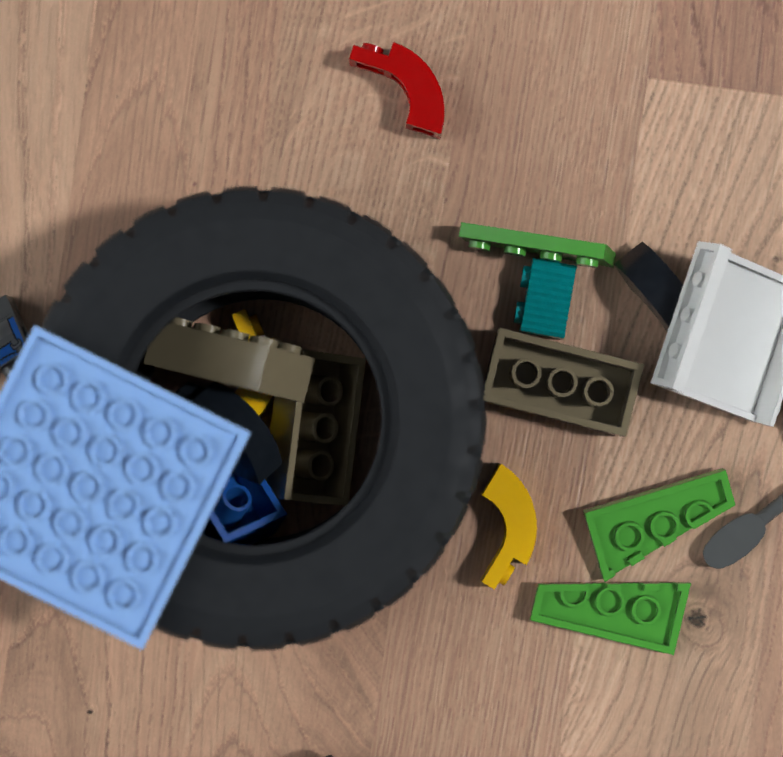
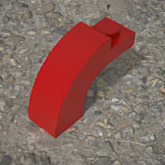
(415, 79)

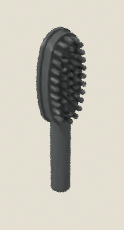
(740, 536)

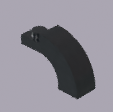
(651, 281)
(261, 451)

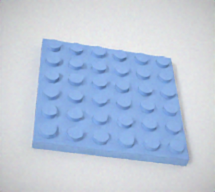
(103, 485)

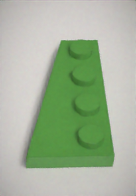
(548, 247)
(643, 522)
(622, 612)

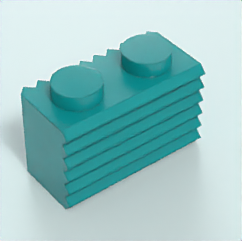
(546, 298)

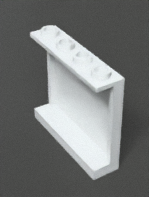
(726, 336)

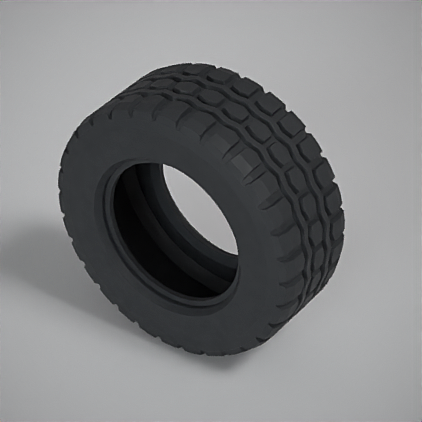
(426, 372)

